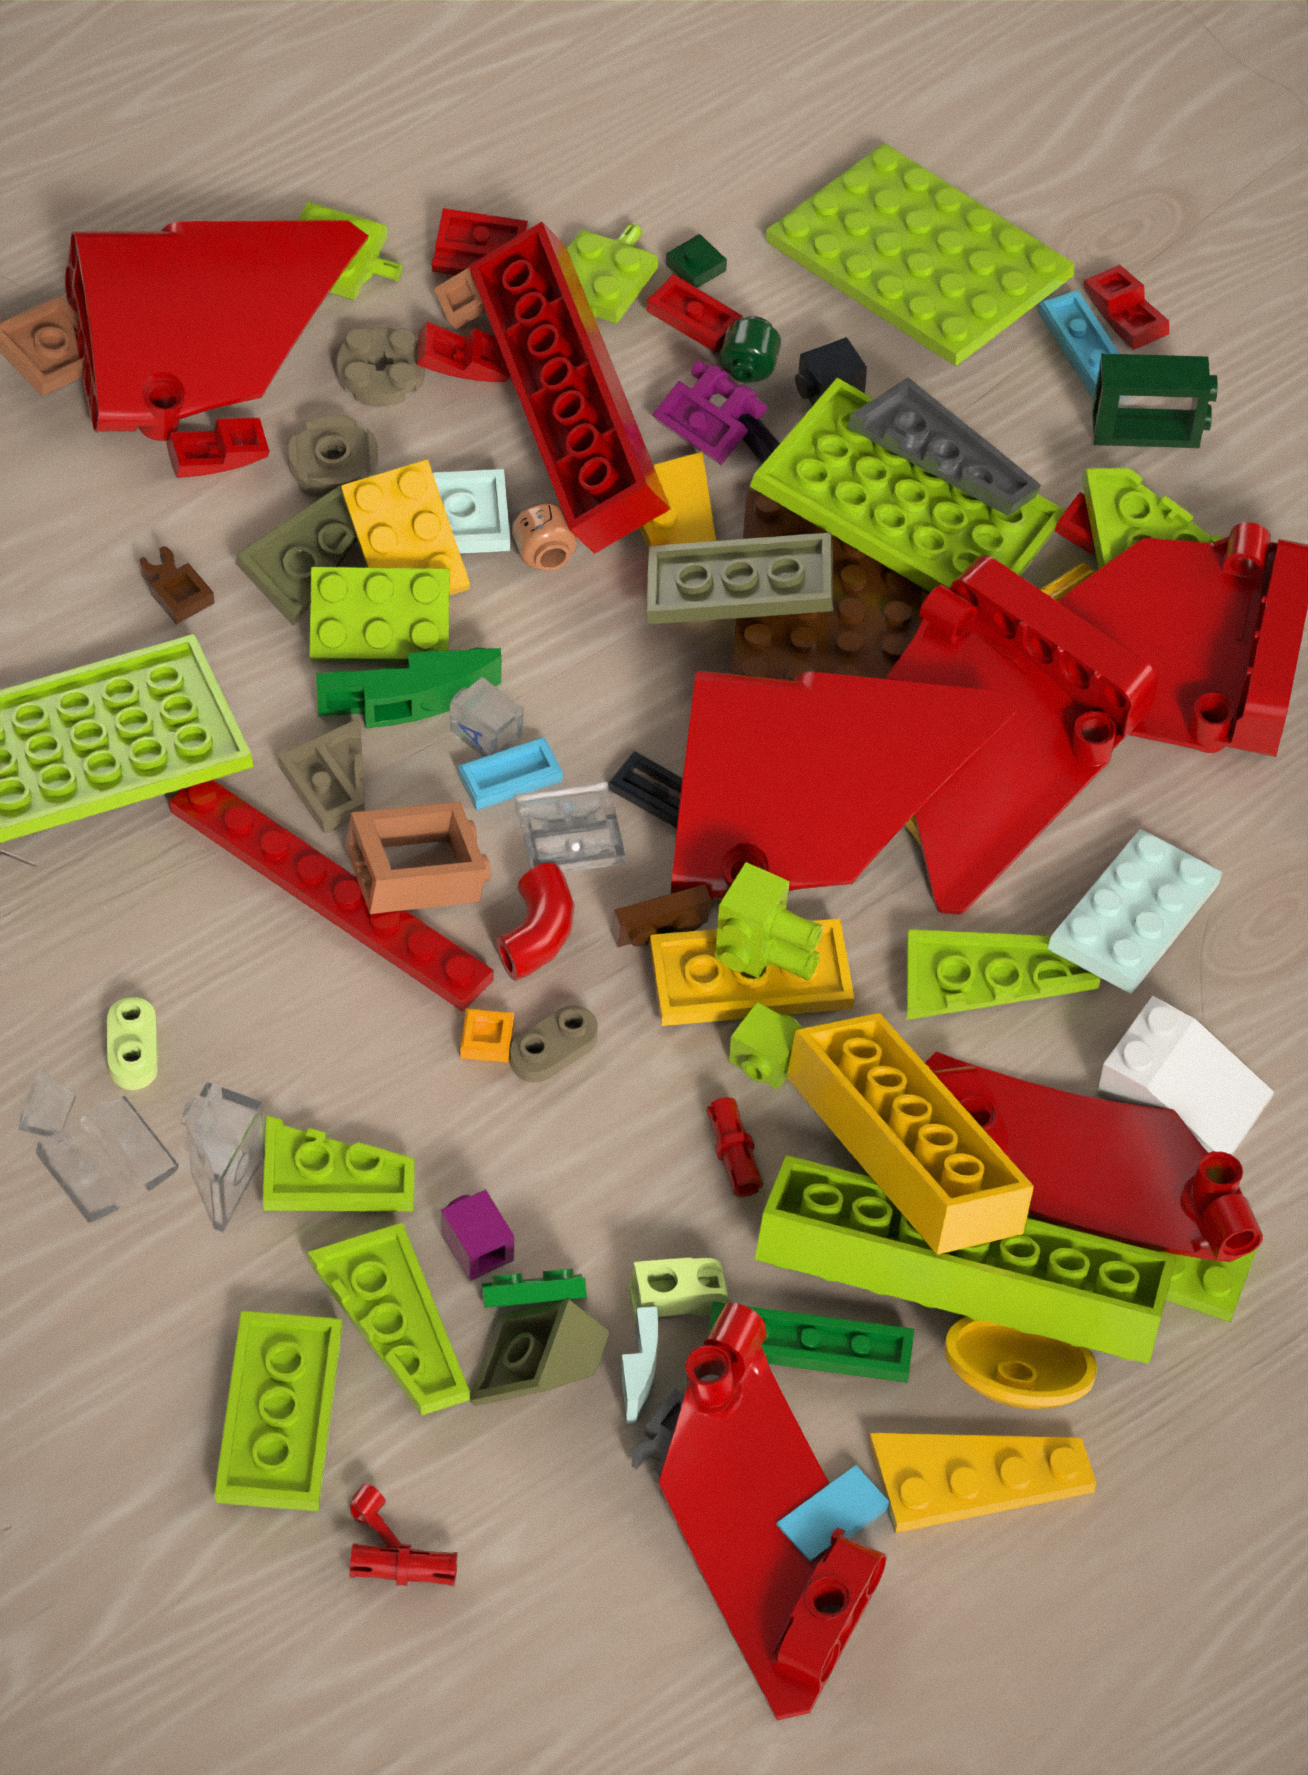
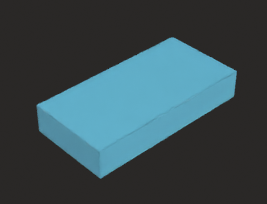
(510, 773)
(845, 1503)

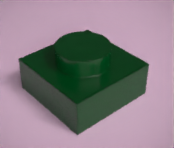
(696, 261)

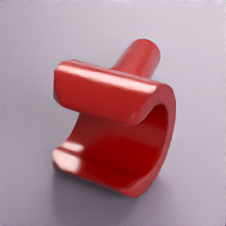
(364, 1509)

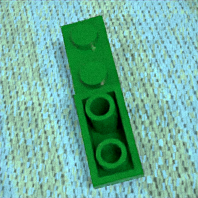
(408, 693)

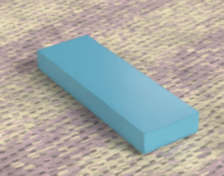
(1077, 334)

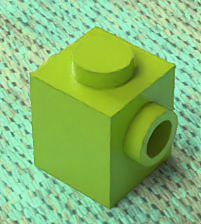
(764, 1045)

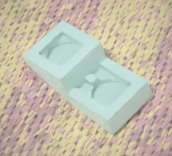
(639, 1368)

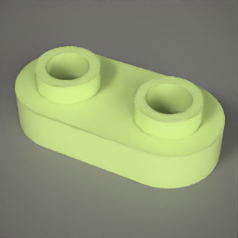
(132, 1039)

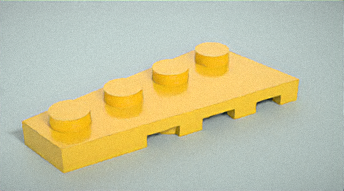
(690, 505)
(968, 1476)

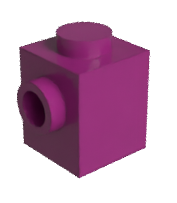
(477, 1234)

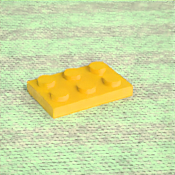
(404, 522)

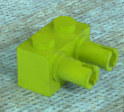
(761, 931)

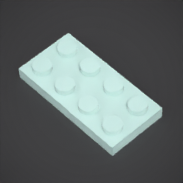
(1135, 911)

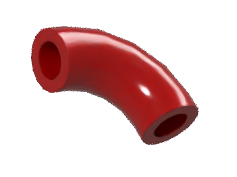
(545, 925)

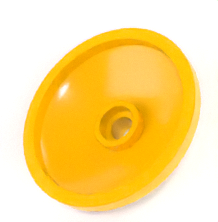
(1018, 1366)

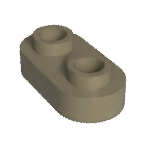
(558, 1044)

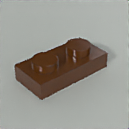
(662, 915)

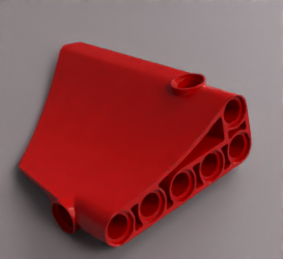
(1214, 627)
(1065, 689)

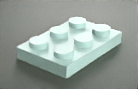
(476, 509)

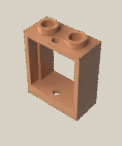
(419, 886)

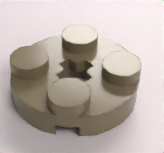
(373, 346)
(328, 433)

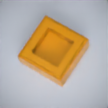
(487, 1035)

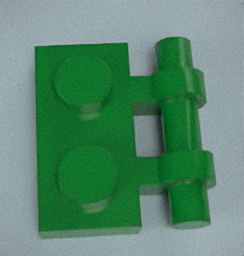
(514, 1290)

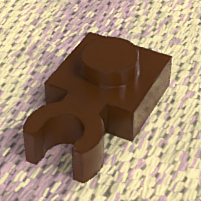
(175, 589)

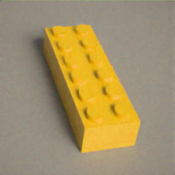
(909, 1133)

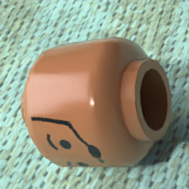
(543, 537)

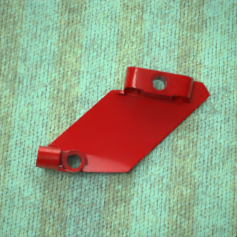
(1110, 1165)
(728, 1481)

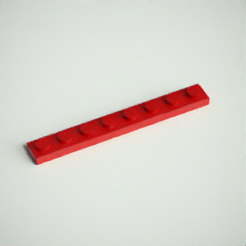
(331, 892)

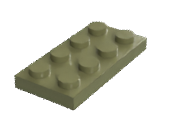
(740, 578)

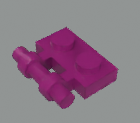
(702, 423)

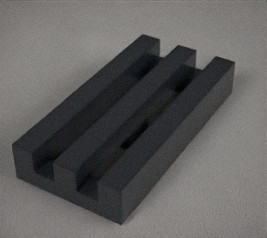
(619, 786)

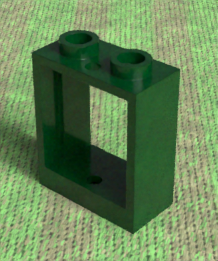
(1152, 377)

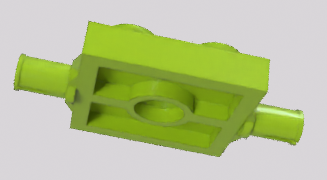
(367, 261)
(611, 270)

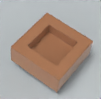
(460, 299)

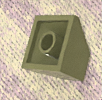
(539, 1352)

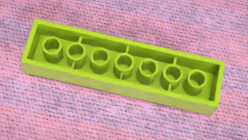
(1037, 1282)

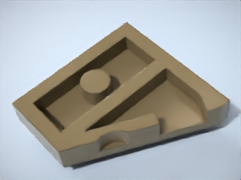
(328, 775)

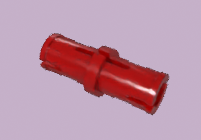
(734, 1147)
(403, 1564)

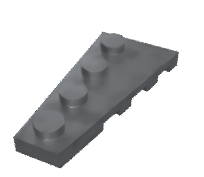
(938, 441)

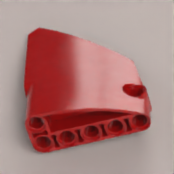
(195, 312)
(815, 771)

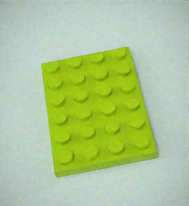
(920, 254)
(890, 504)
(113, 736)

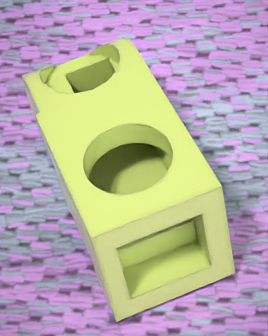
(677, 1286)

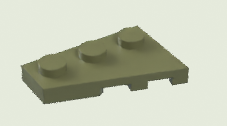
(284, 557)

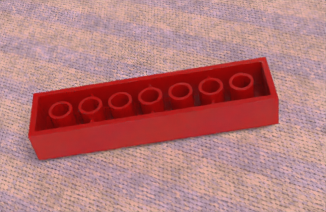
(569, 388)

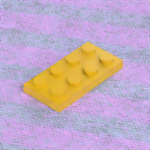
(702, 989)

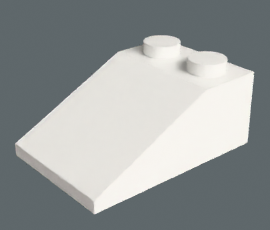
(1182, 1067)

